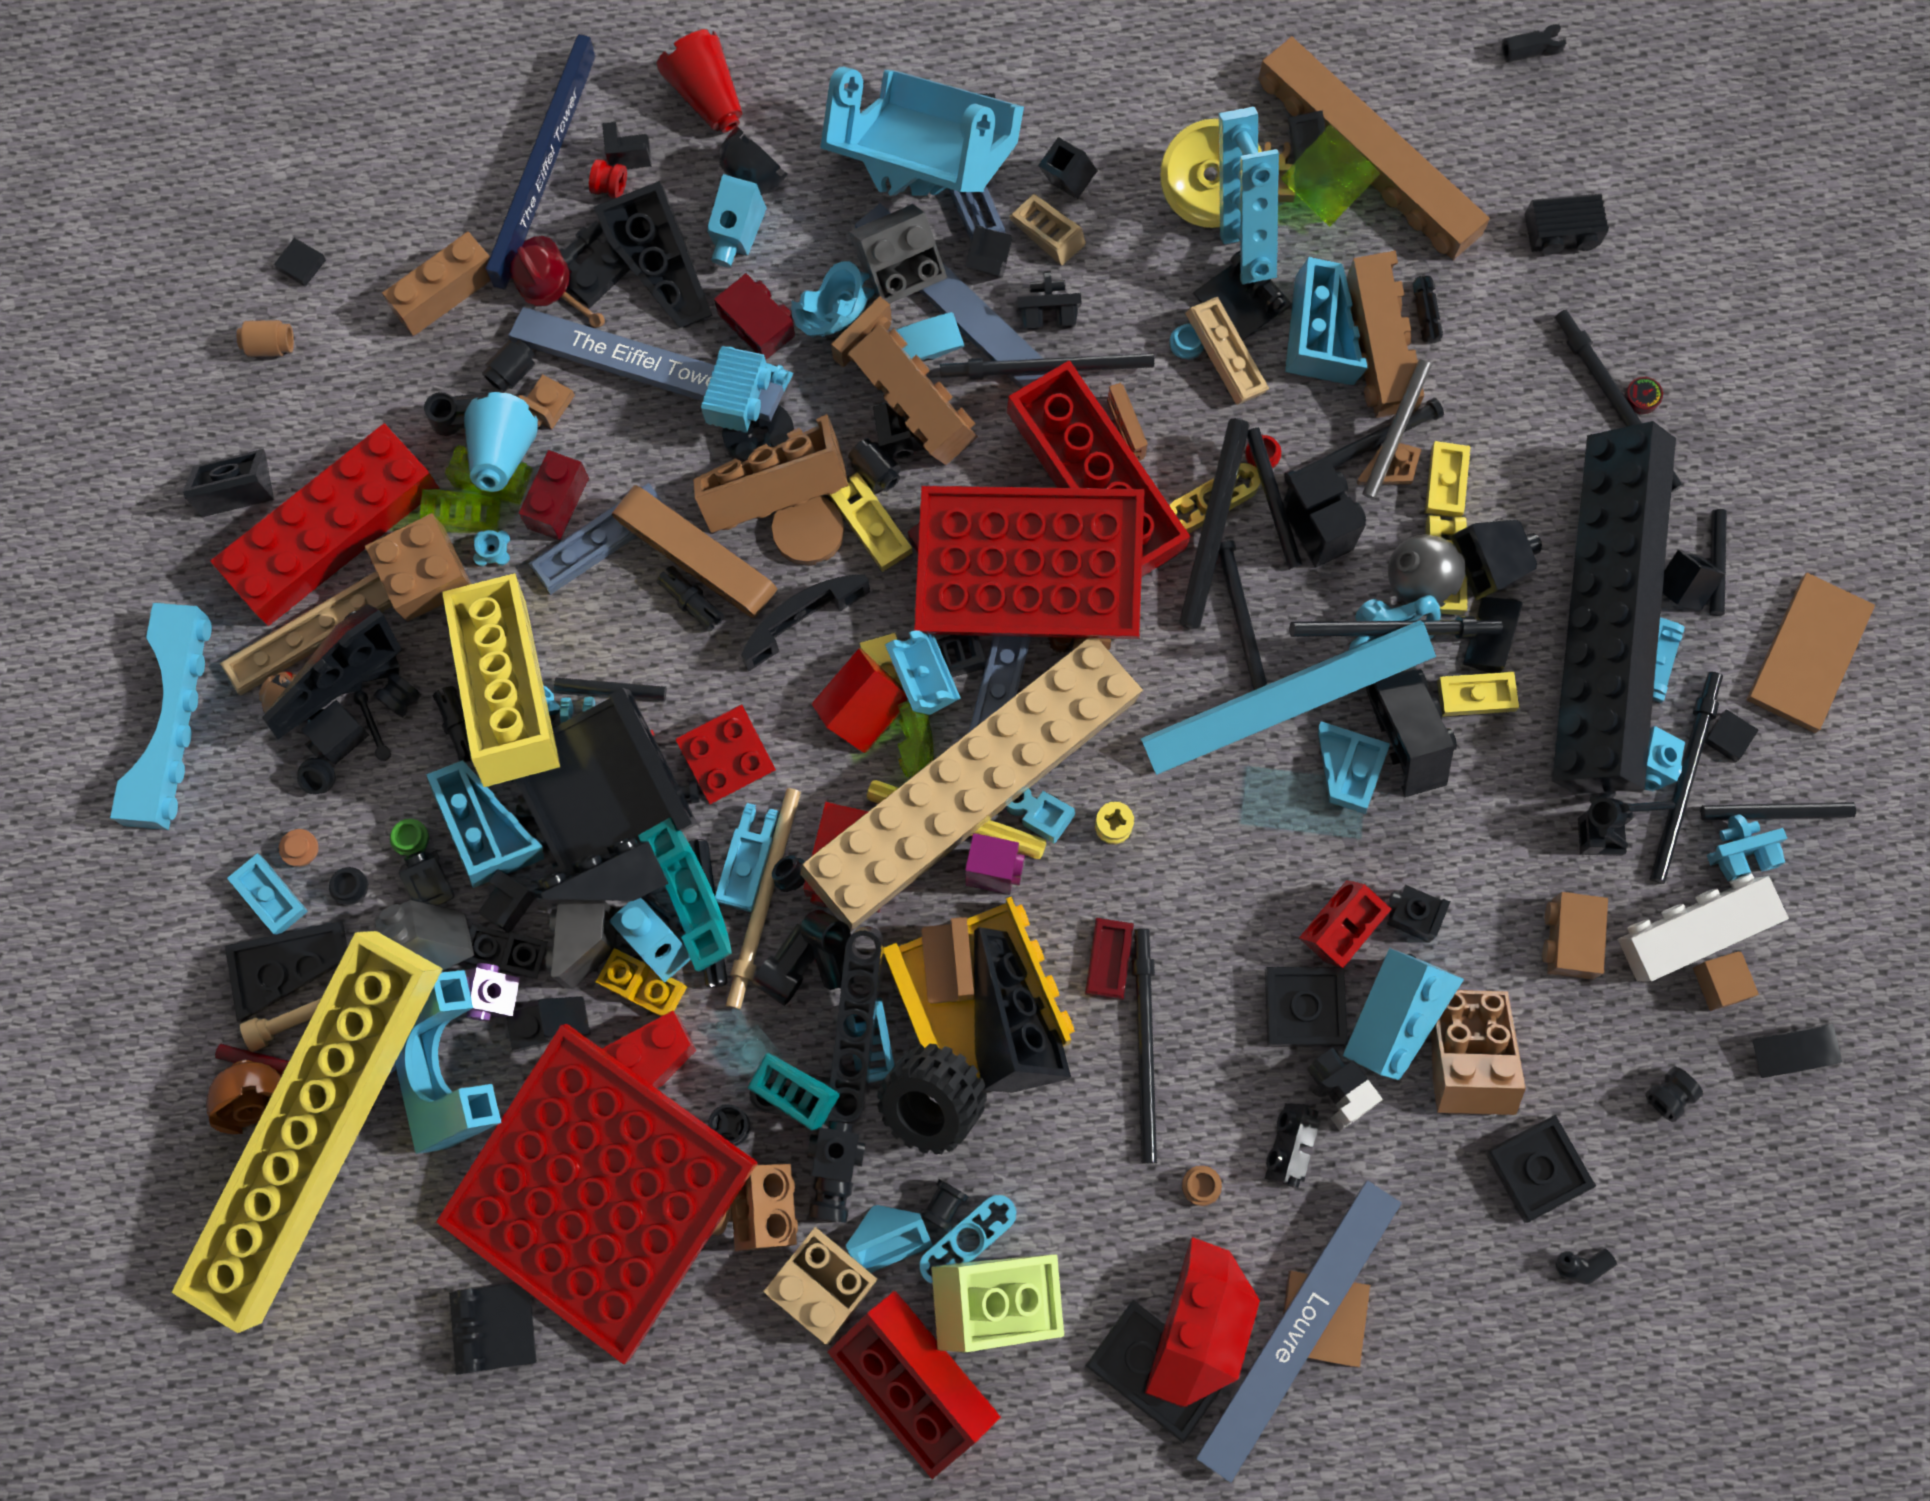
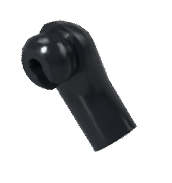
(1584, 1270)

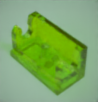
(459, 477)

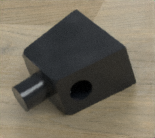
(1496, 554)

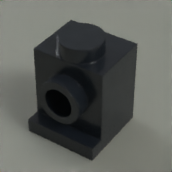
(1423, 927)

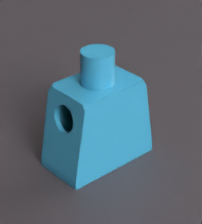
(735, 219)
(646, 934)

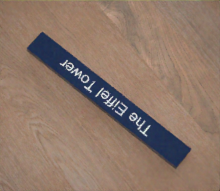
(541, 161)

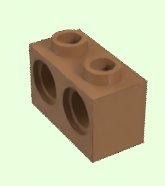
(756, 1207)

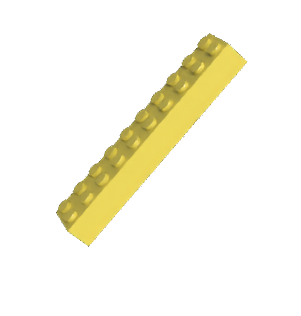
(306, 1130)

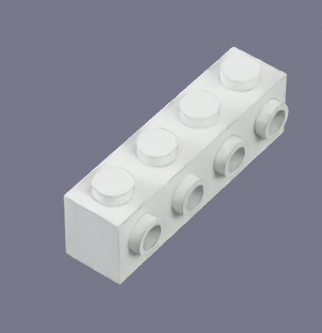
(1702, 928)

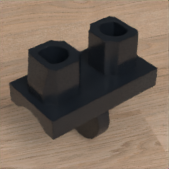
(1032, 306)

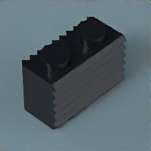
(1566, 223)

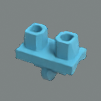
(1732, 855)

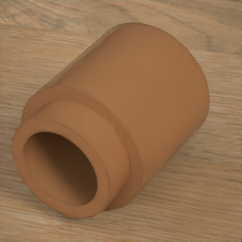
(265, 338)

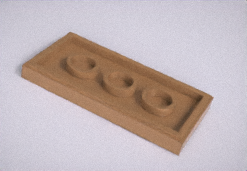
(1810, 652)

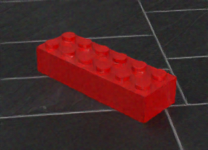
(1087, 451)
(324, 524)

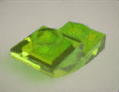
(918, 748)

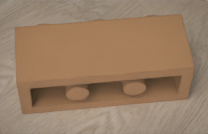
(439, 284)

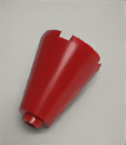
(703, 79)

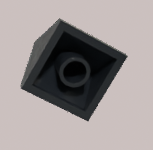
(229, 483)

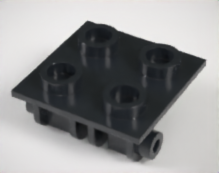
(1246, 304)
(492, 1328)

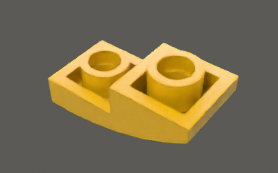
(640, 984)

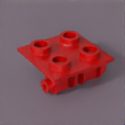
(725, 754)

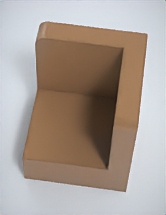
(1725, 980)

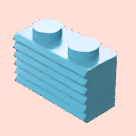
(735, 389)

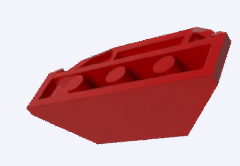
(1204, 1327)

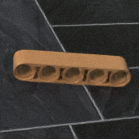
(694, 551)

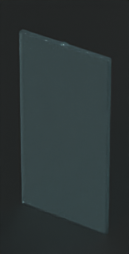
(1296, 804)

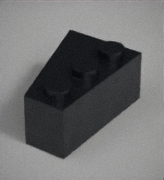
(1414, 729)

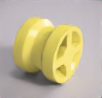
(1112, 830)

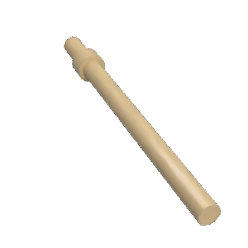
(743, 968)

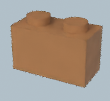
(1576, 935)

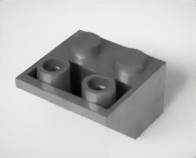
(899, 253)
(581, 939)

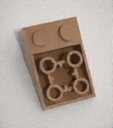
(1477, 1056)

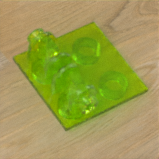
(1330, 175)

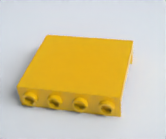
(954, 1022)

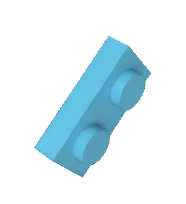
(267, 894)

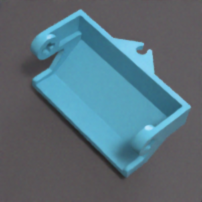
(920, 132)

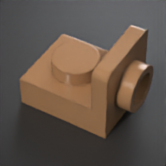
(548, 401)

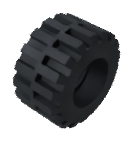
(945, 1080)

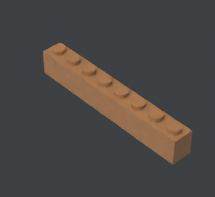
(1405, 177)

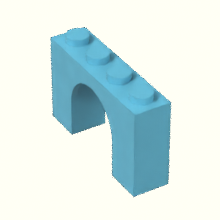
(434, 1112)

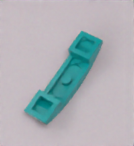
(690, 894)

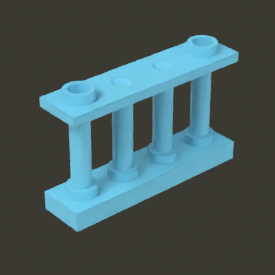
(1248, 194)

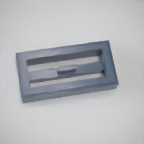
(965, 217)

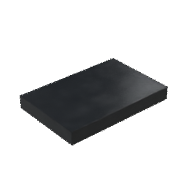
(1126, 1364)

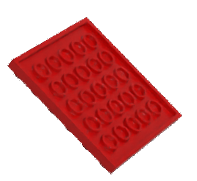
(596, 1193)

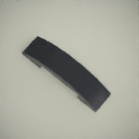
(840, 590)

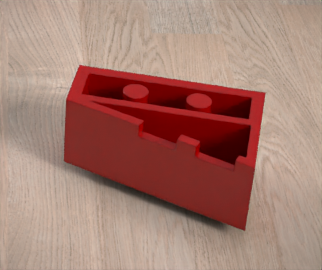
(654, 1049)

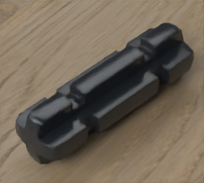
(1427, 309)

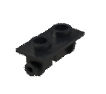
(1295, 1126)

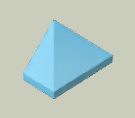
(887, 1237)

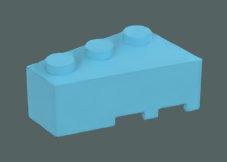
(1321, 325)
(480, 825)
(1400, 1013)

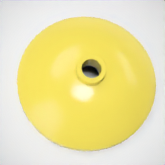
(1183, 174)

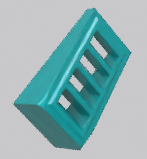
(786, 1103)

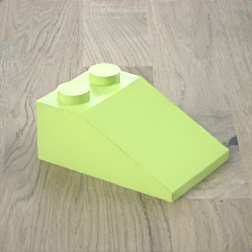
(997, 1303)

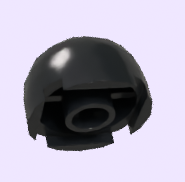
(749, 162)

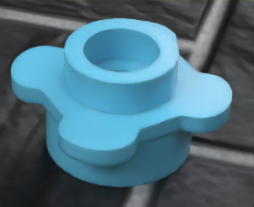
(489, 538)

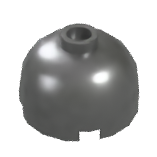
(1426, 567)

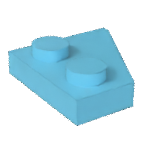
(1350, 765)

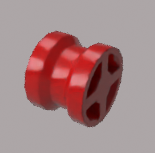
(607, 179)

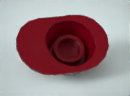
(539, 271)

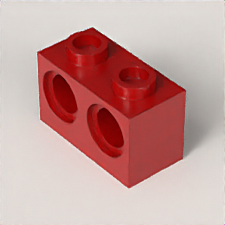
(1345, 923)

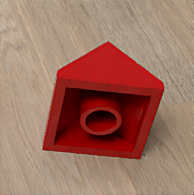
(860, 701)

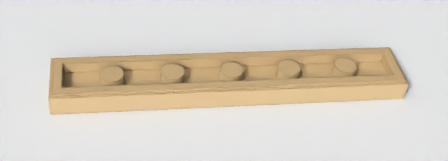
(301, 635)

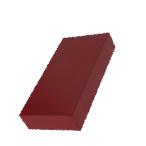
(1109, 959)

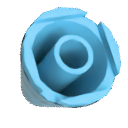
(497, 438)

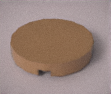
(808, 531)

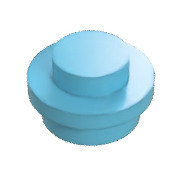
(1185, 342)

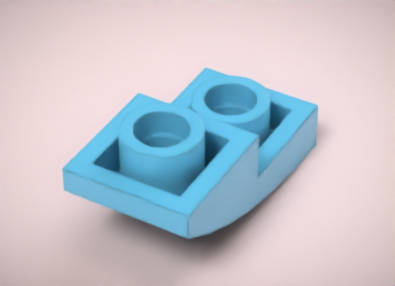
(932, 337)

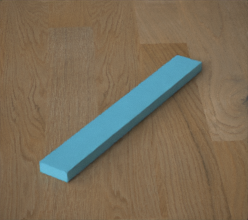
(1289, 697)

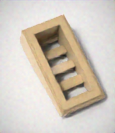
(1063, 243)

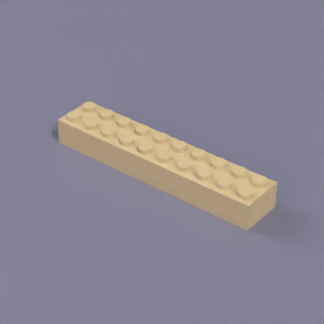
(970, 783)

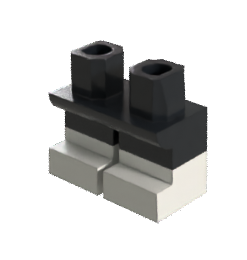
(1345, 1086)

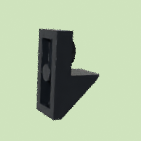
(539, 1023)

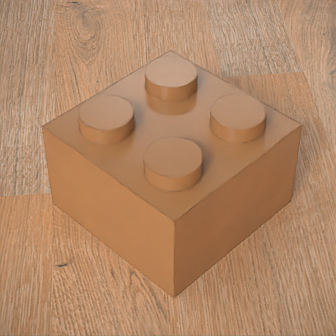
(417, 566)

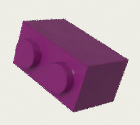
(993, 864)

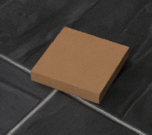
(1345, 1332)

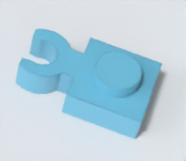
(1043, 815)

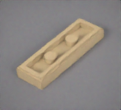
(1227, 350)

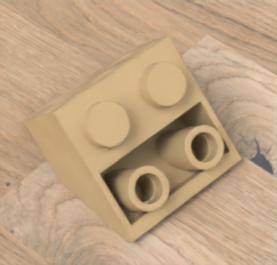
(821, 1286)

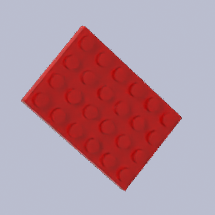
(1030, 562)

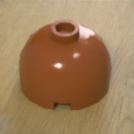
(240, 1095)

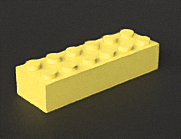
(500, 681)

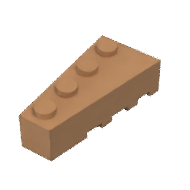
(1382, 331)
(913, 394)
(772, 478)

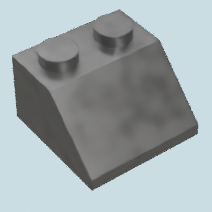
(428, 930)

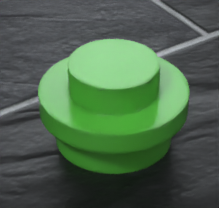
(409, 837)

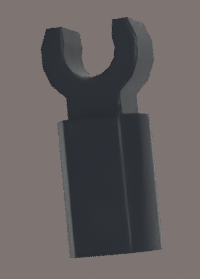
(1532, 44)

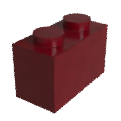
(754, 316)
(554, 495)

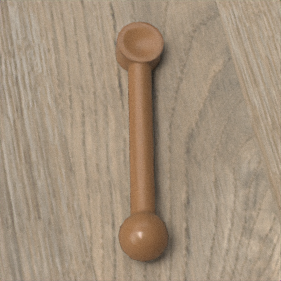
(595, 319)

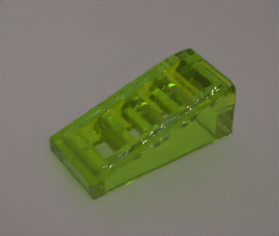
(445, 499)

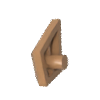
(1401, 468)

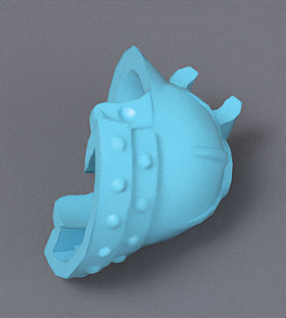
(835, 303)

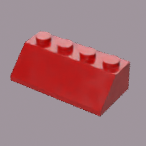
(913, 1384)

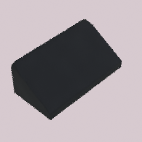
(1491, 651)

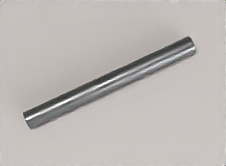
(1397, 429)

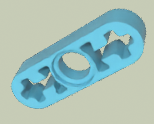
(984, 1212)

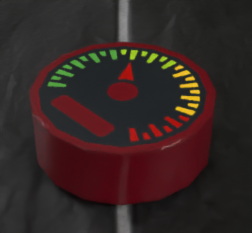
(1644, 395)

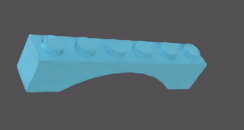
(149, 788)

